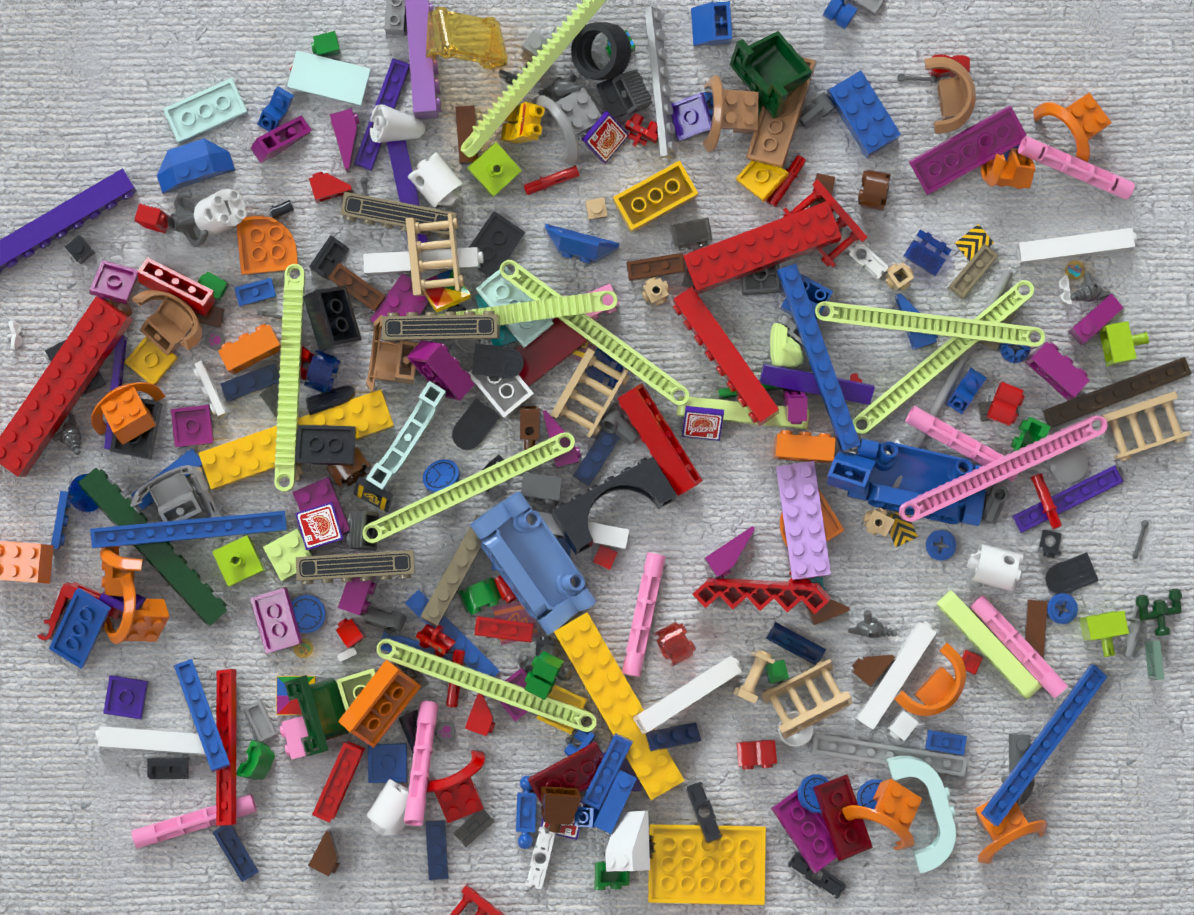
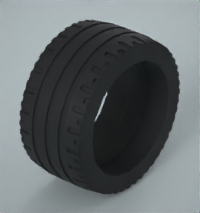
(620, 51)

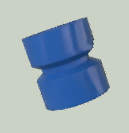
(840, 12)

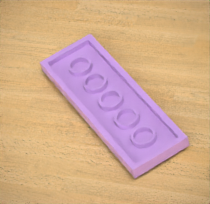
(803, 521)

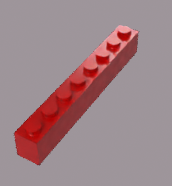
(725, 356)

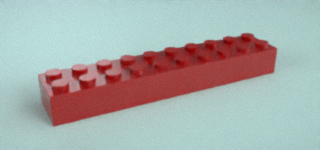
(61, 385)

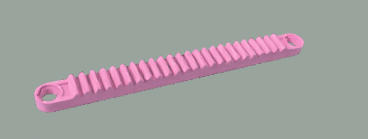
(1003, 468)

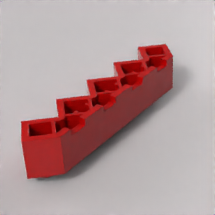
(762, 593)

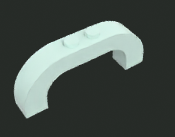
(410, 434)
(937, 852)

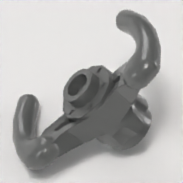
(184, 221)
(524, 661)

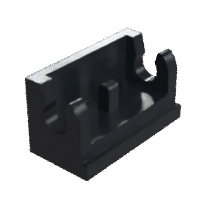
(329, 257)
(168, 768)

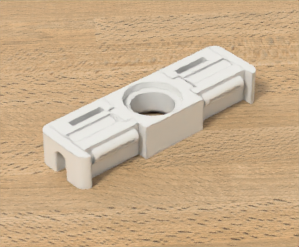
(872, 263)
(538, 870)

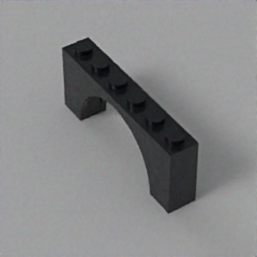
(643, 478)

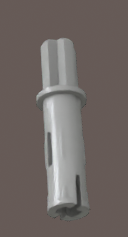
(206, 495)
(1133, 636)

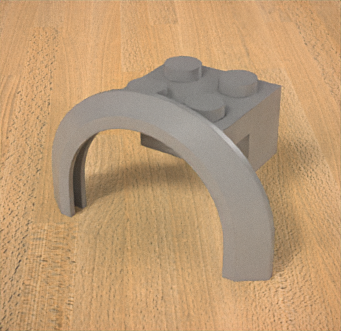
(574, 115)
(172, 494)

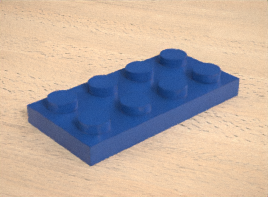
(80, 628)

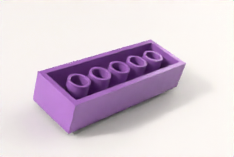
(422, 69)

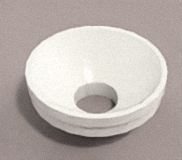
(800, 738)

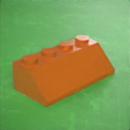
(379, 703)

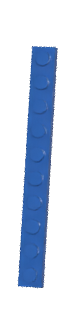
(818, 357)
(188, 529)
(1044, 745)

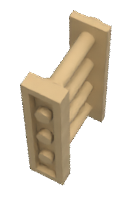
(416, 247)
(581, 377)
(1148, 407)
(747, 690)
(807, 717)

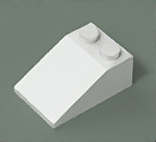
(629, 843)

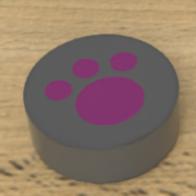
(214, 340)
(445, 731)

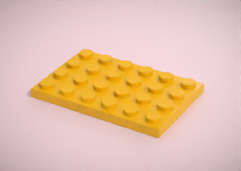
(704, 873)

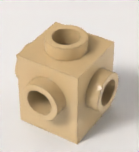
(901, 270)
(653, 298)
(884, 524)

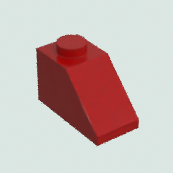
(327, 187)
(350, 632)
(480, 717)

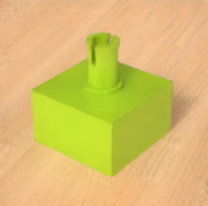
(494, 169)
(1119, 343)
(238, 561)
(1104, 628)

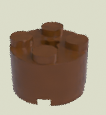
(875, 190)
(349, 474)

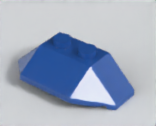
(193, 164)
(580, 245)

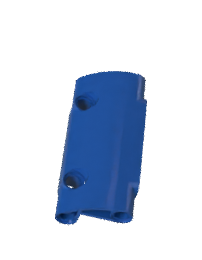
(920, 473)

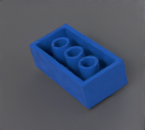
(863, 114)

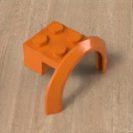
(1082, 117)
(1015, 172)
(126, 411)
(116, 568)
(138, 624)
(939, 690)
(894, 810)
(1010, 829)

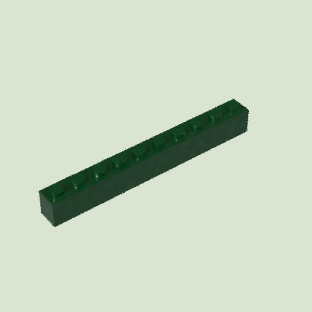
(159, 555)

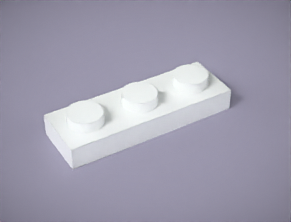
(209, 389)

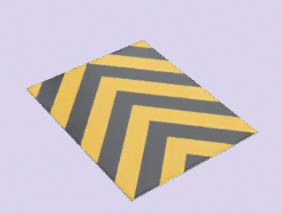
(973, 241)
(901, 530)

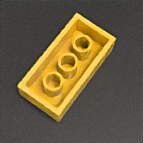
(655, 197)

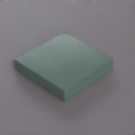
(1154, 660)

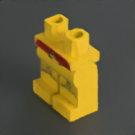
(526, 123)

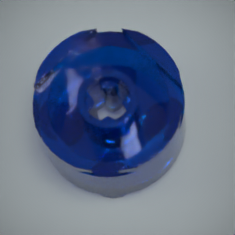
(321, 371)

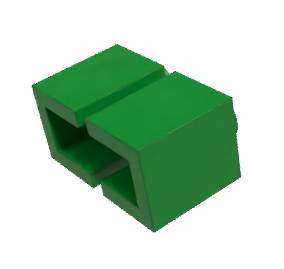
(542, 678)

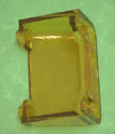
(465, 38)

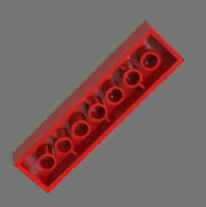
(762, 247)

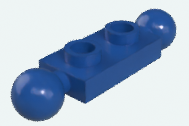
(525, 813)

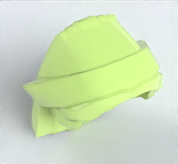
(784, 349)

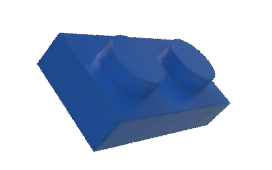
(255, 292)
(945, 742)

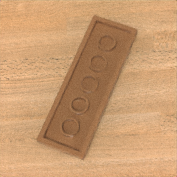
(774, 136)

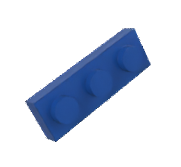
(61, 520)

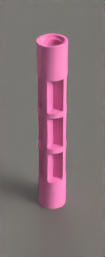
(1076, 167)
(953, 438)
(643, 614)
(1018, 646)
(421, 763)
(187, 823)

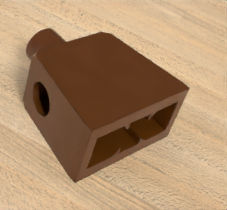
(529, 418)
(559, 806)

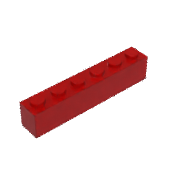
(659, 439)

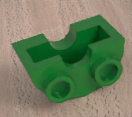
(1031, 431)
(479, 595)
(258, 763)
(605, 878)

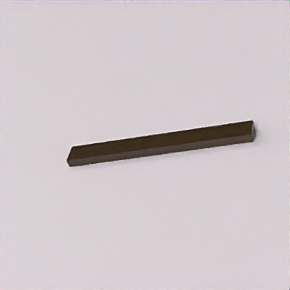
(1116, 392)

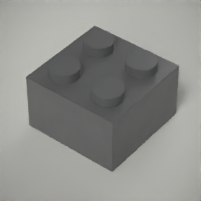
(541, 488)

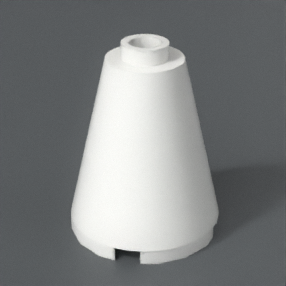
(394, 125)

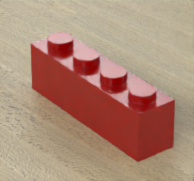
(167, 280)

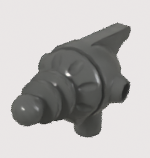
(561, 87)
(1089, 290)
(70, 435)
(871, 627)

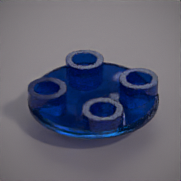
(78, 498)

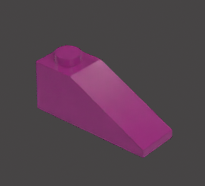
(346, 133)
(279, 139)
(1096, 319)
(795, 406)
(554, 429)
(726, 556)

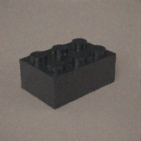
(332, 318)
(142, 445)

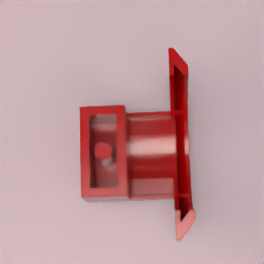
(458, 793)

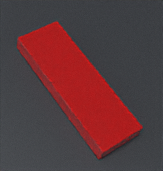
(504, 629)

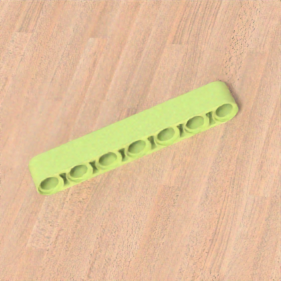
(736, 413)
(988, 645)

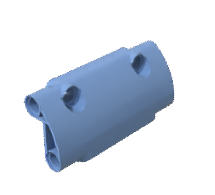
(532, 562)

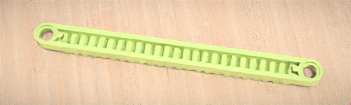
(530, 75)
(549, 307)
(930, 324)
(599, 336)
(939, 361)
(289, 377)
(468, 488)
(485, 684)

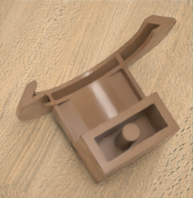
(955, 94)
(732, 111)
(171, 323)
(389, 359)

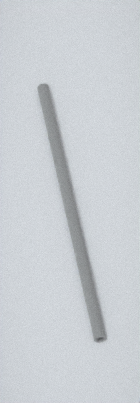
(957, 368)

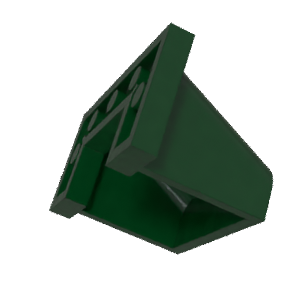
(770, 69)
(321, 711)

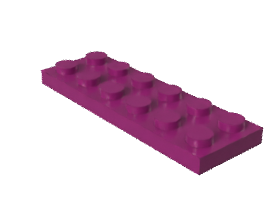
(968, 150)

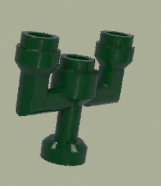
(1159, 610)

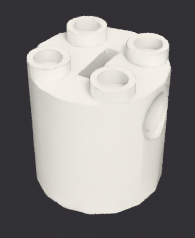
(437, 182)
(220, 211)
(995, 567)
(389, 809)

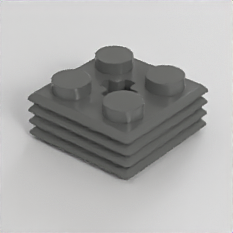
(768, 284)
(357, 522)

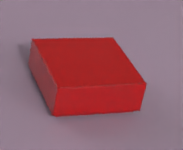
(605, 557)
(971, 661)

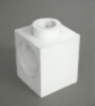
(902, 726)

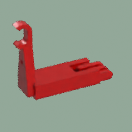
(65, 594)

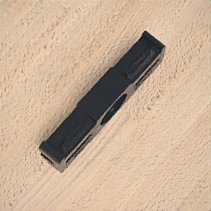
(707, 825)
(827, 882)

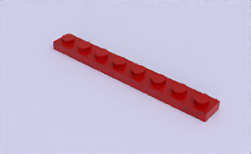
(227, 730)

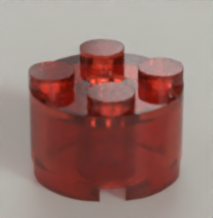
(674, 643)

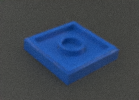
(387, 763)

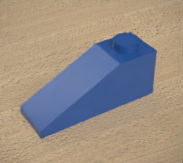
(917, 340)
(615, 801)

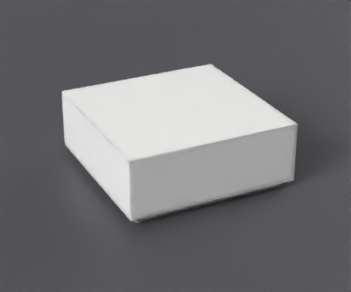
(347, 654)

